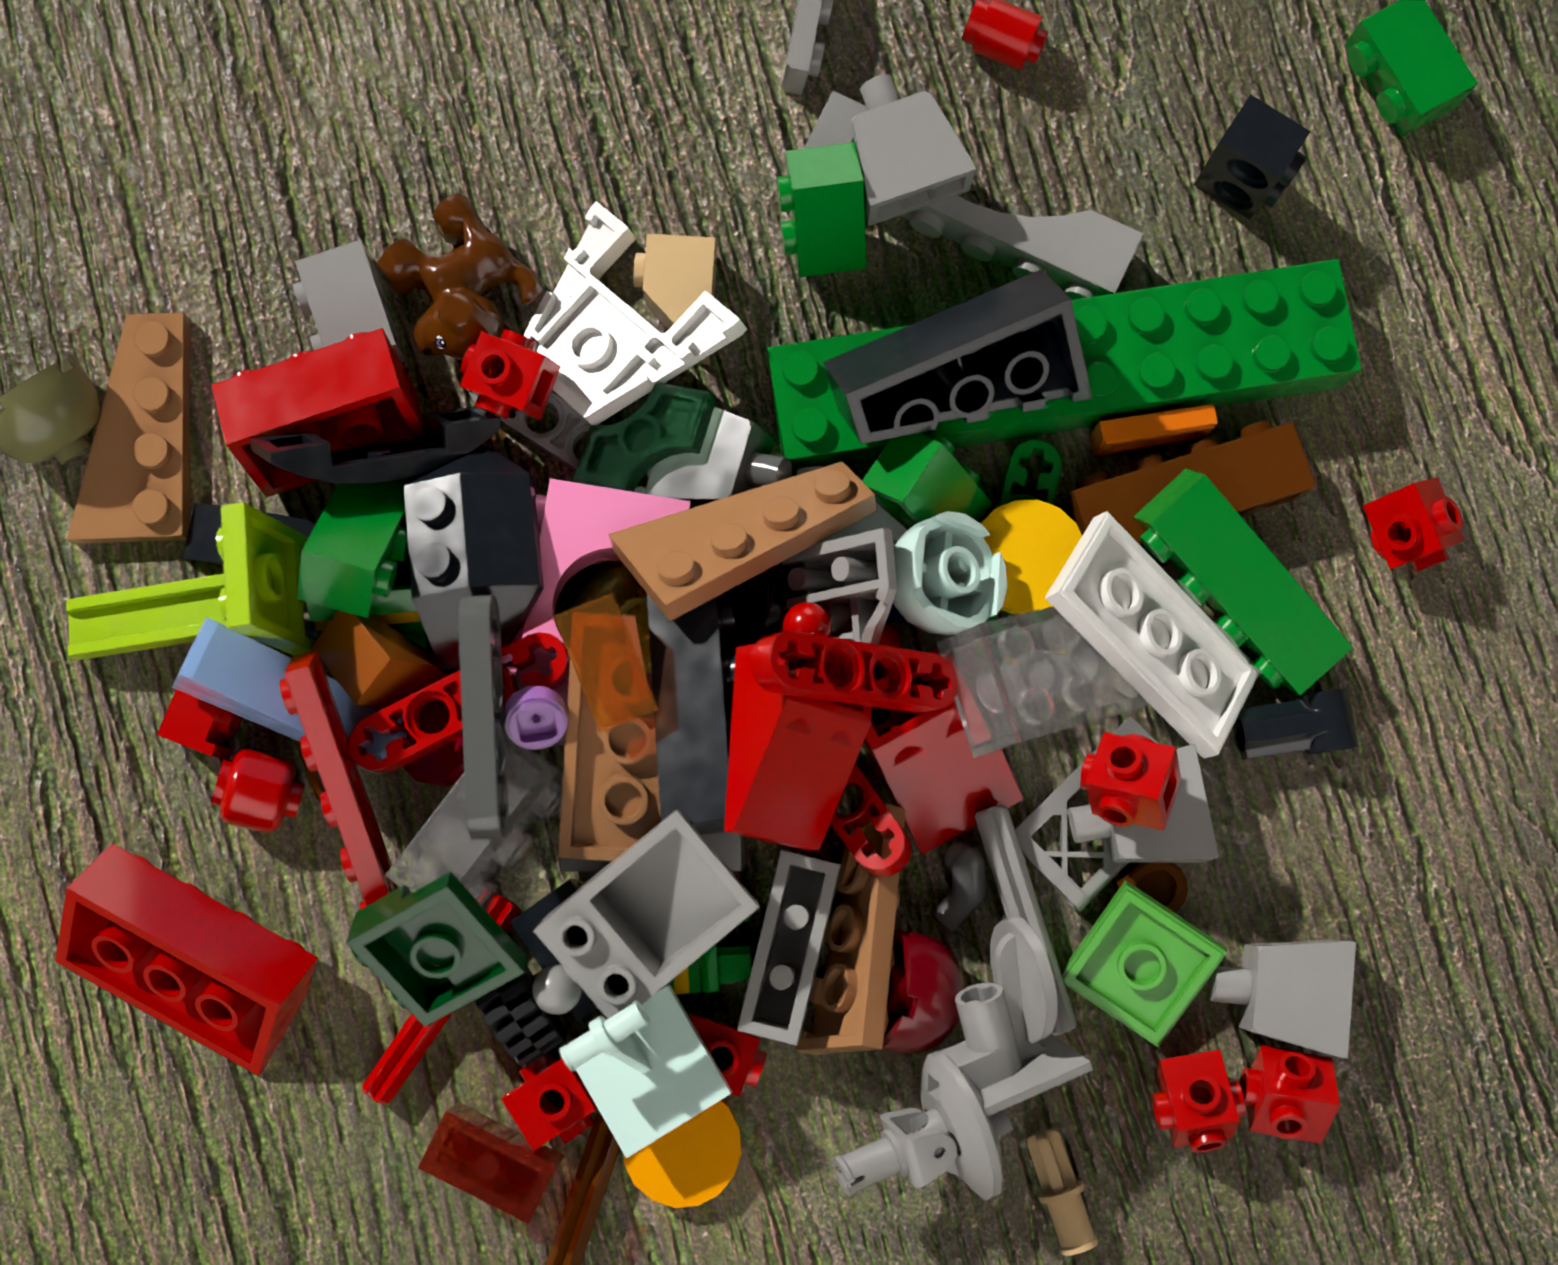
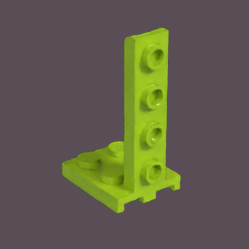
(250, 598)

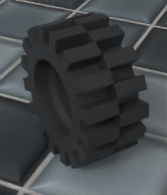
(519, 1021)

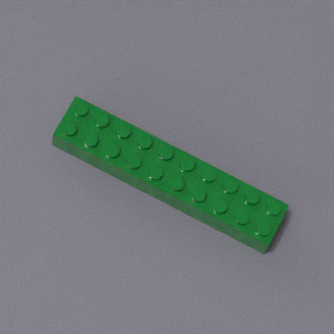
(1142, 356)

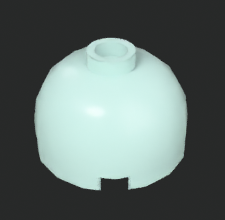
(948, 575)

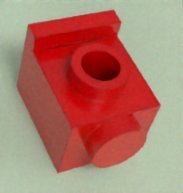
(199, 725)
(747, 1059)

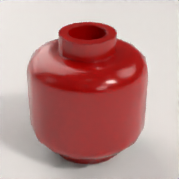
(257, 791)

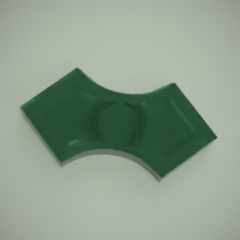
(665, 425)

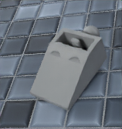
(642, 919)

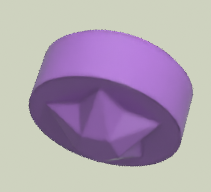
(535, 717)

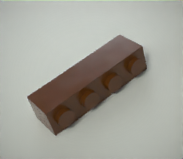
(1251, 472)

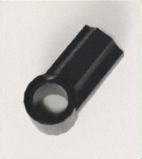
(1309, 724)

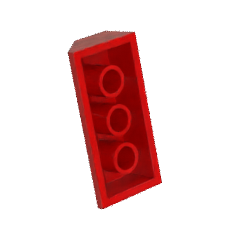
(183, 957)

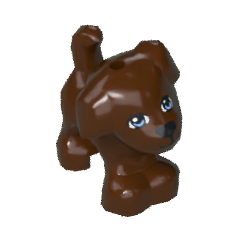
(457, 280)

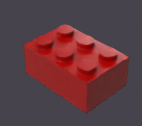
(342, 392)

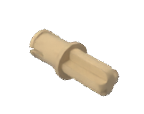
(1061, 1191)

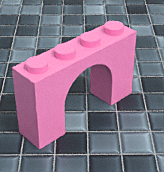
(574, 536)

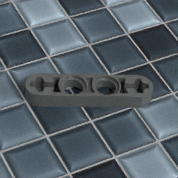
(483, 717)

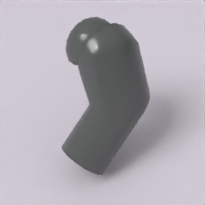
(968, 885)

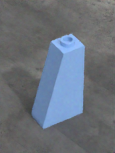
(246, 678)

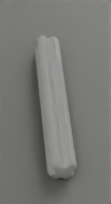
(1019, 895)

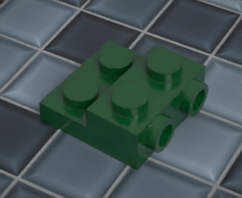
(434, 948)

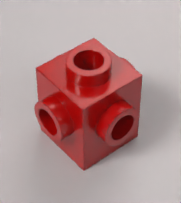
(508, 375)
(1415, 525)
(1131, 780)
(1290, 1094)
(1197, 1101)
(538, 1114)

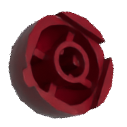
(921, 994)

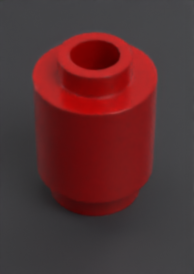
(1005, 33)

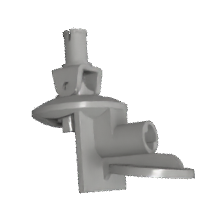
(971, 1082)

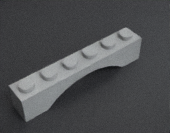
(1078, 250)

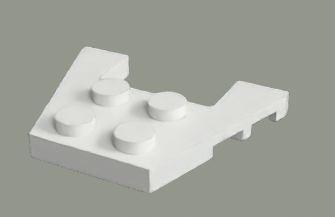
(606, 347)

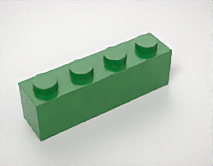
(1241, 582)

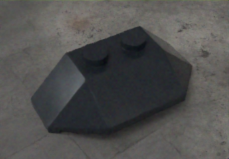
(472, 536)

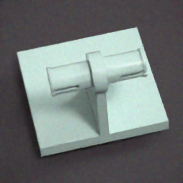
(646, 1070)

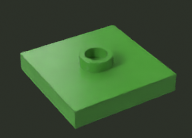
(1142, 963)

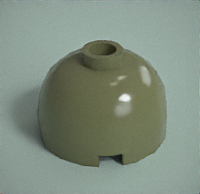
(49, 415)

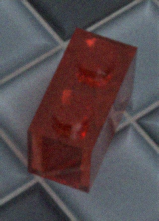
(490, 1162)

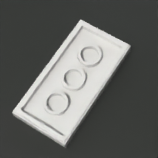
(1153, 634)

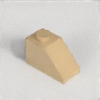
(675, 274)

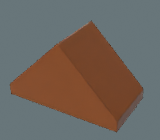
(374, 660)

